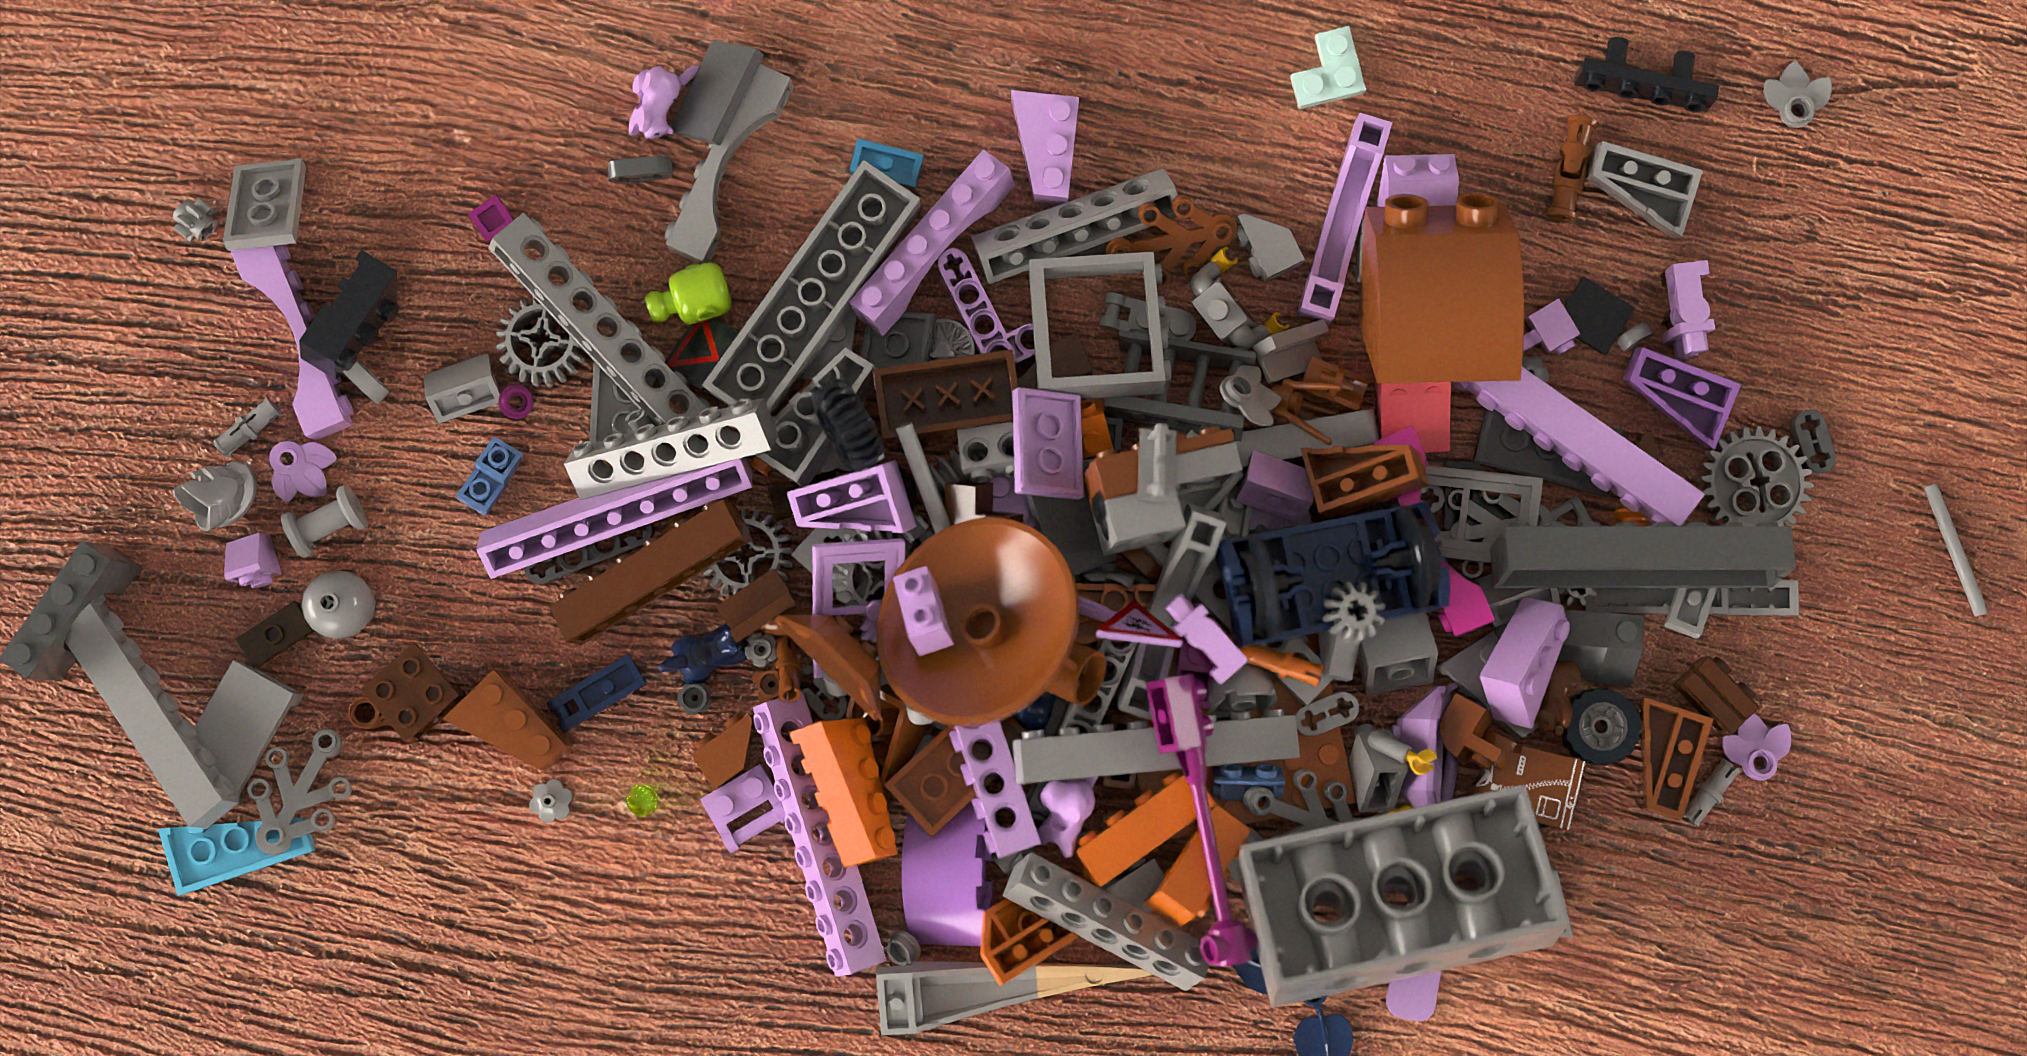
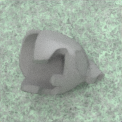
(219, 495)

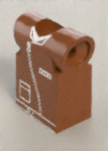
(1548, 778)

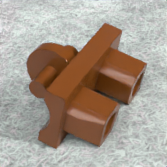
(1352, 384)

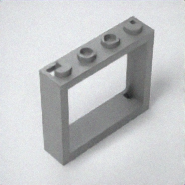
(1097, 265)

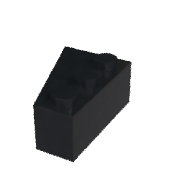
(353, 318)

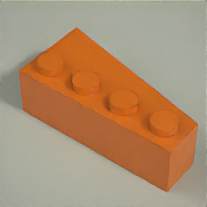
(1138, 831)

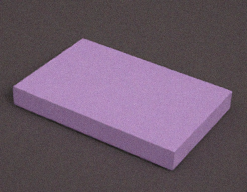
(1047, 443)

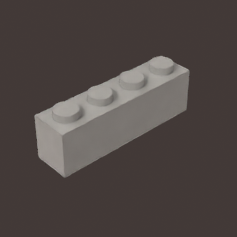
(800, 439)

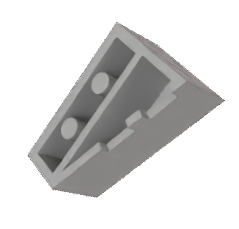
(1646, 185)

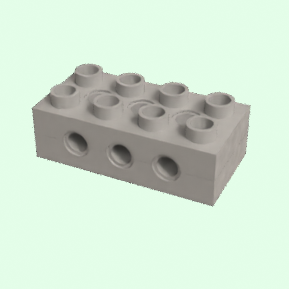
(1409, 852)

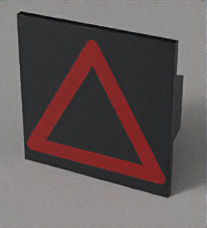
(701, 350)

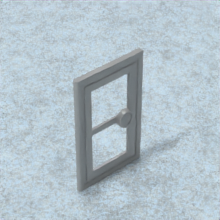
(1459, 547)

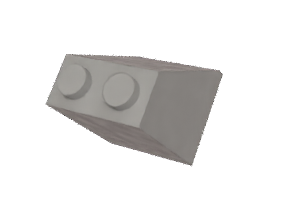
(1398, 655)

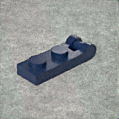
(597, 692)

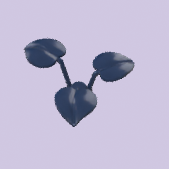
(1313, 1035)

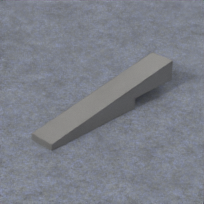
(1774, 601)

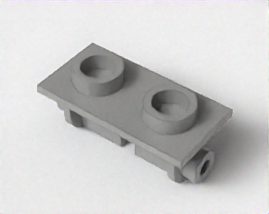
(1157, 464)

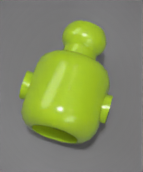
(694, 295)

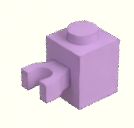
(1551, 329)

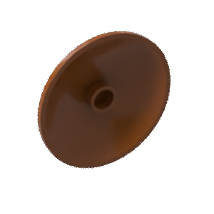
(1009, 621)

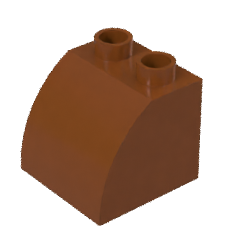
(1442, 291)

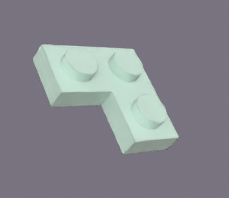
(1337, 78)

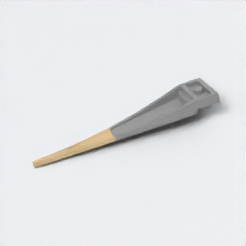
(942, 992)

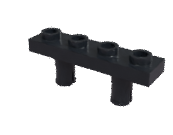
(1637, 83)

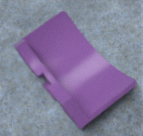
(947, 880)

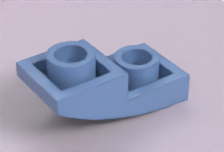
(490, 476)

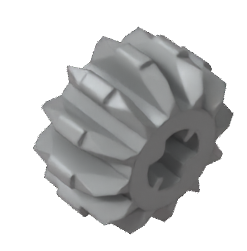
(1355, 599)

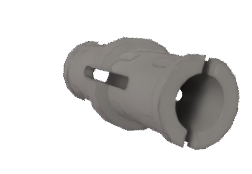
(247, 427)
(1710, 792)

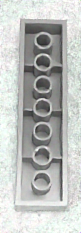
(815, 290)

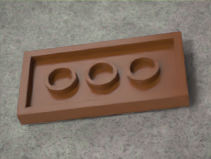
(933, 783)

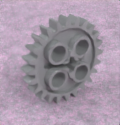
(1785, 477)

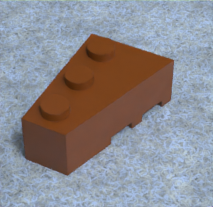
(1670, 755)

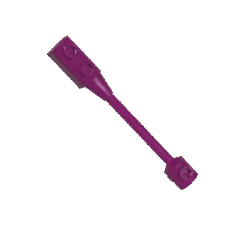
(1184, 730)

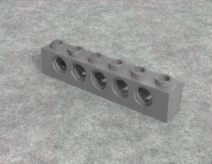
(1073, 225)
(595, 478)
(1107, 921)

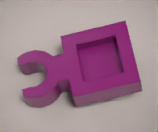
(491, 217)

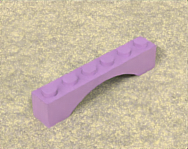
(969, 198)
(1343, 218)
(318, 398)

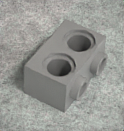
(993, 440)

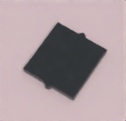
(1597, 315)

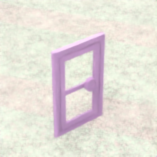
(847, 552)

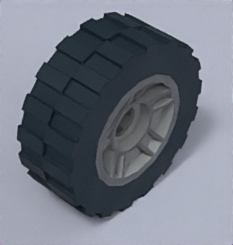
(1620, 729)

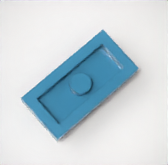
(896, 163)

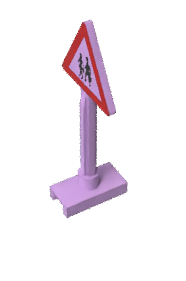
(1129, 624)

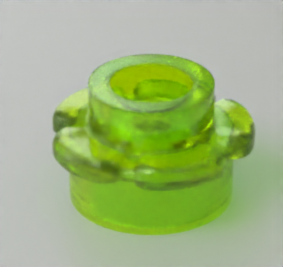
(642, 800)

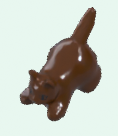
(1555, 707)

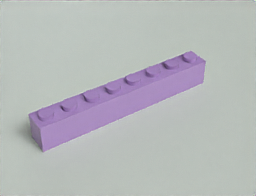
(1589, 447)
(605, 515)

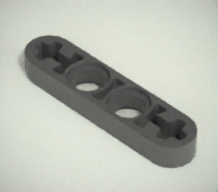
(591, 557)

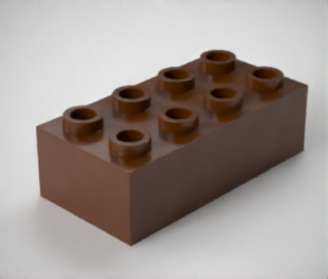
(946, 394)

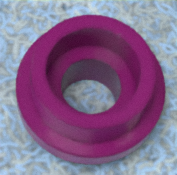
(526, 401)

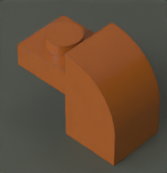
(1462, 733)

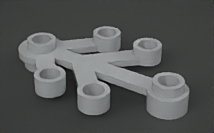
(1490, 525)
(297, 797)
(1315, 816)

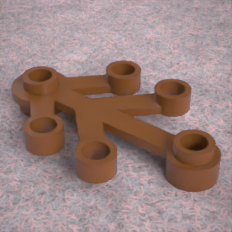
(1179, 237)

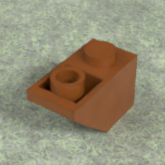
(728, 753)

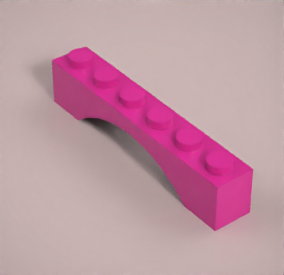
(1467, 602)

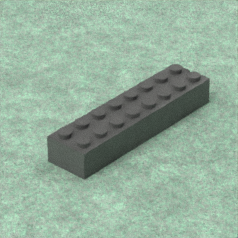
(1642, 555)

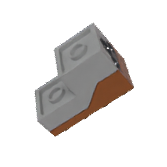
(1132, 523)

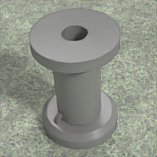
(324, 521)

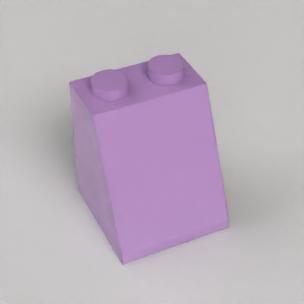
(1420, 175)

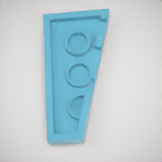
(222, 853)

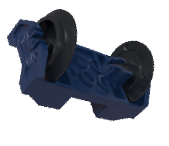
(1293, 569)

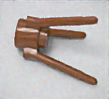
(1293, 400)

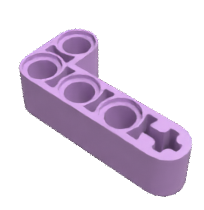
(981, 310)

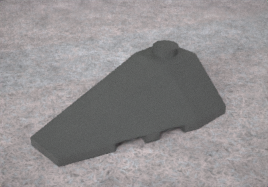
(1601, 645)

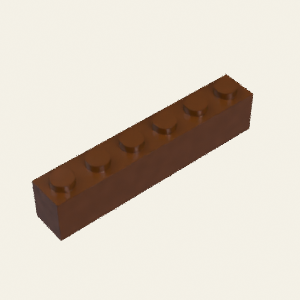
(650, 572)

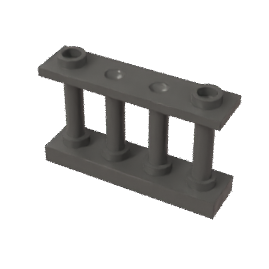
(1190, 415)

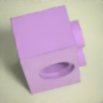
(923, 610)

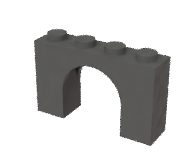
(39, 644)

